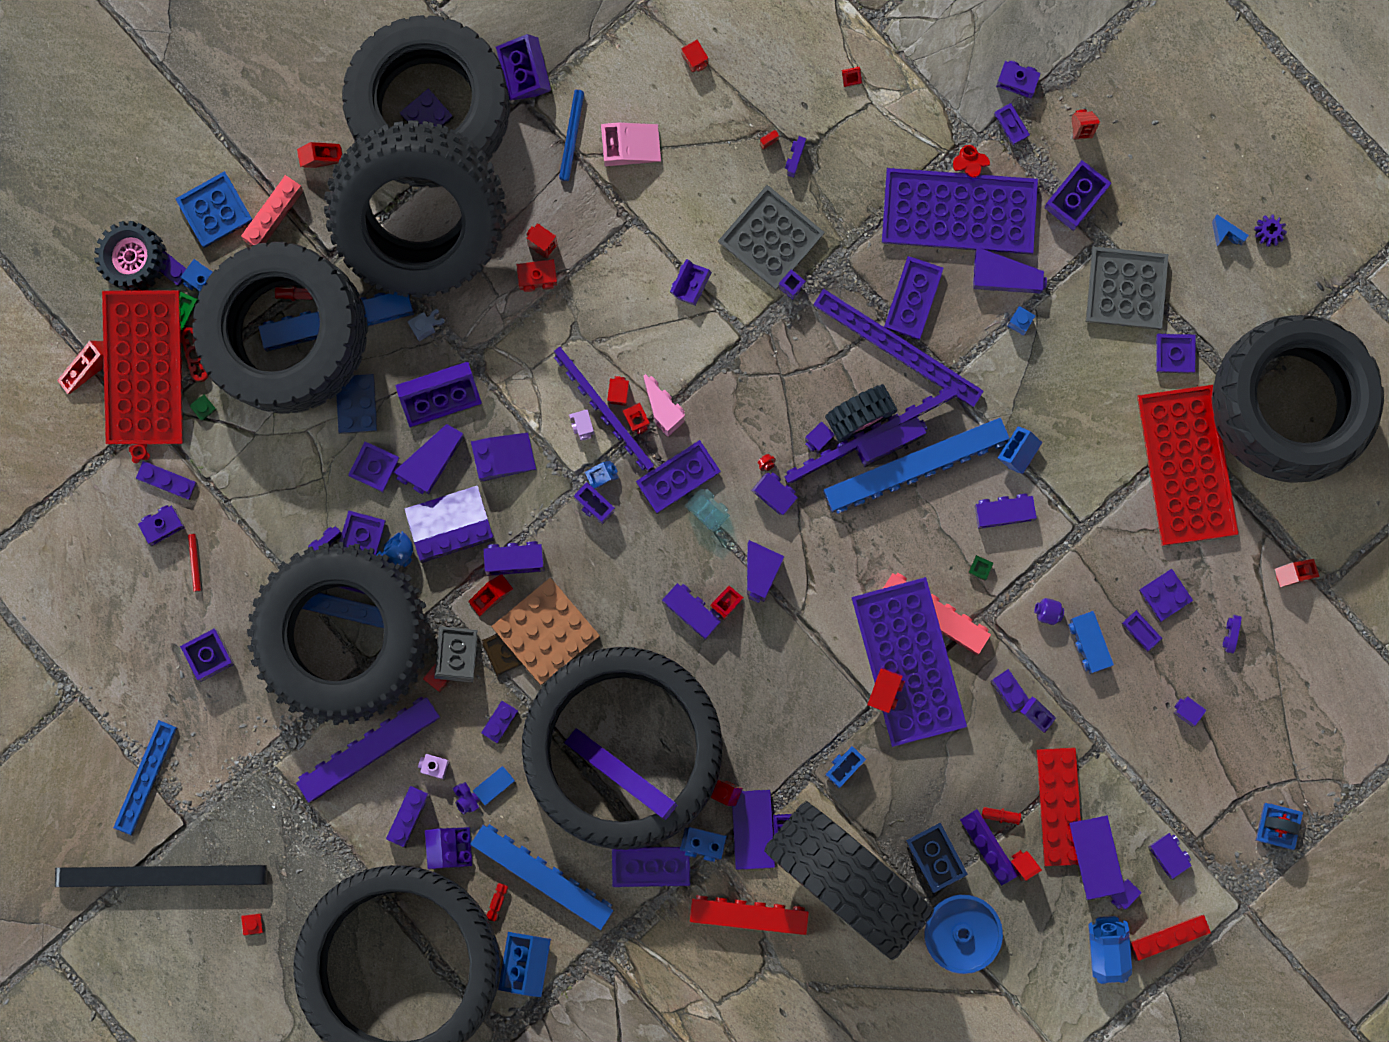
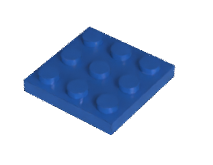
(214, 209)

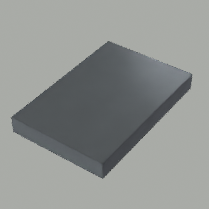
(456, 654)

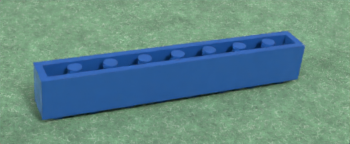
(306, 326)
(543, 878)

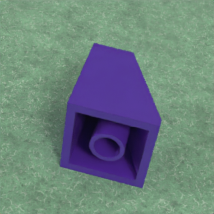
(761, 570)

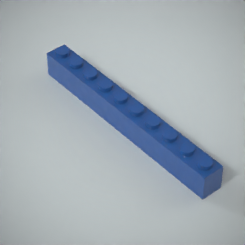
(915, 465)

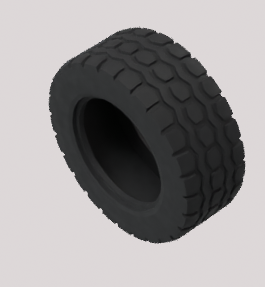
(423, 42)
(231, 294)
(849, 880)

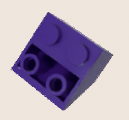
(448, 848)

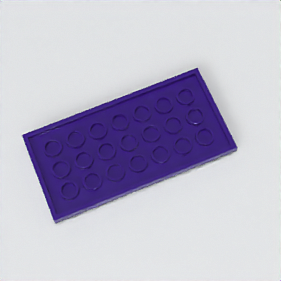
(959, 211)
(906, 638)

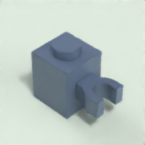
(423, 326)

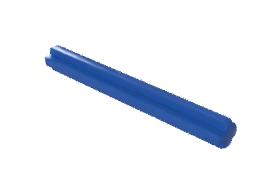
(571, 135)

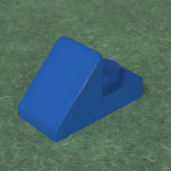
(1223, 227)

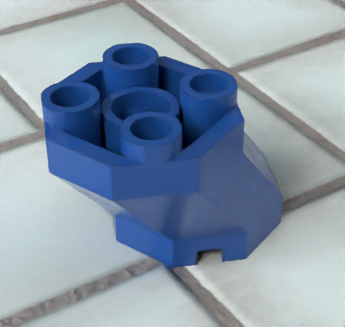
(1110, 950)

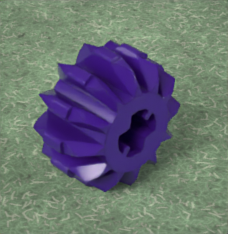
(1269, 238)

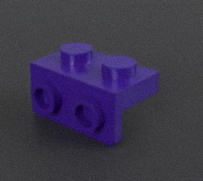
(690, 282)

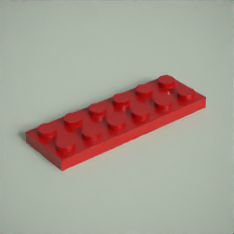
(1058, 804)

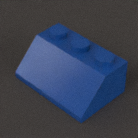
(524, 964)

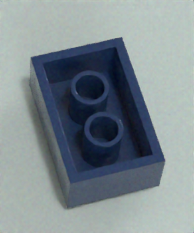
(936, 857)

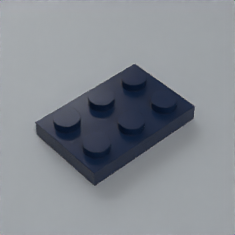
(357, 405)

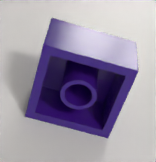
(207, 655)

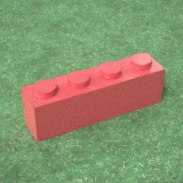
(272, 212)

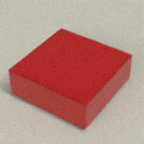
(769, 139)

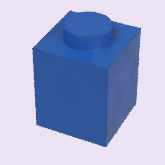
(1021, 320)

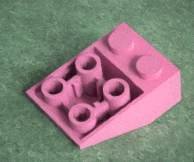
(630, 143)
(665, 413)

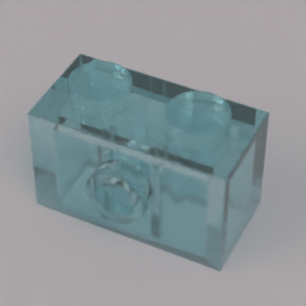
(707, 509)

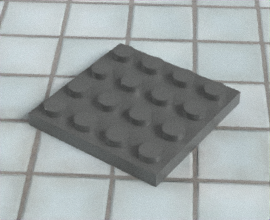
(771, 237)
(1127, 288)

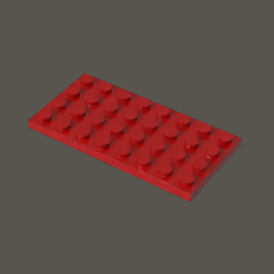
(142, 367)
(1186, 466)

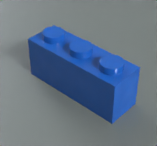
(1090, 642)

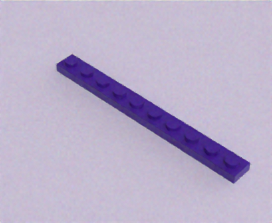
(897, 347)
(846, 447)

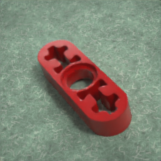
(193, 369)

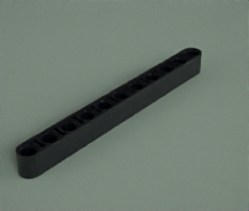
(161, 876)

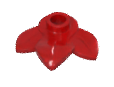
(970, 161)

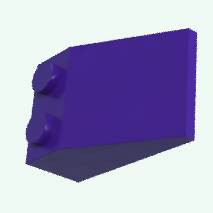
(503, 456)

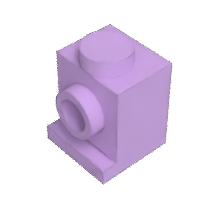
(582, 424)
(440, 769)

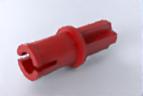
(292, 293)
(1001, 815)

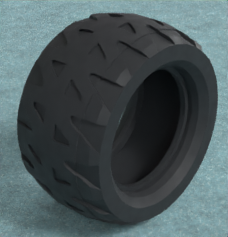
(1347, 366)

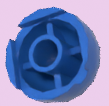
(398, 549)

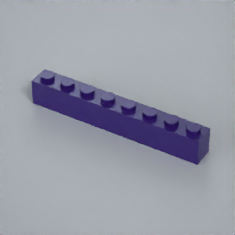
(367, 750)

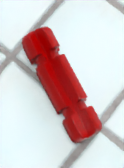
(497, 901)

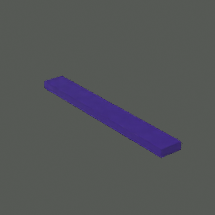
(621, 774)

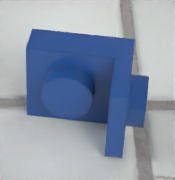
(602, 474)

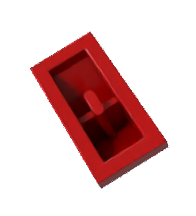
(726, 602)

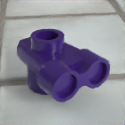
(467, 801)

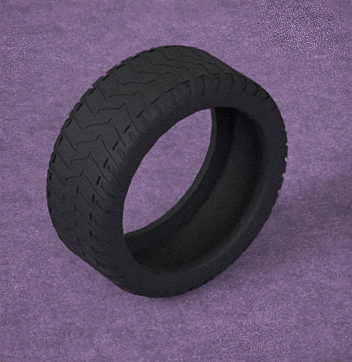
(592, 669)
(340, 901)

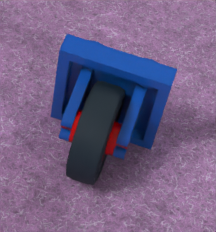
(1279, 826)

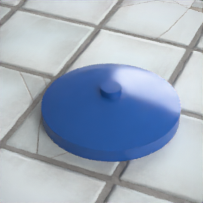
(963, 934)

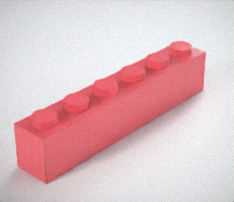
(953, 625)

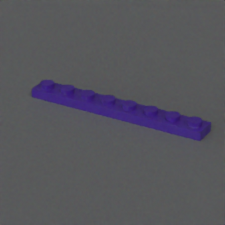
(607, 415)

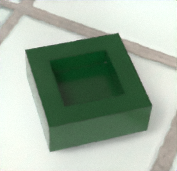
(203, 407)
(980, 568)

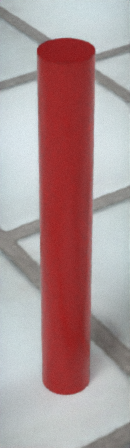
(194, 563)

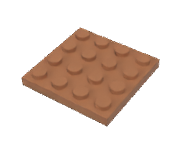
(545, 631)

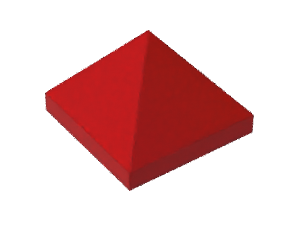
(851, 76)

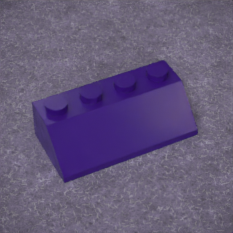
(438, 394)

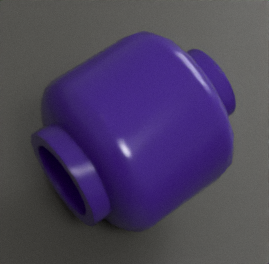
(1049, 611)

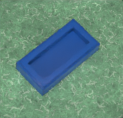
(493, 785)

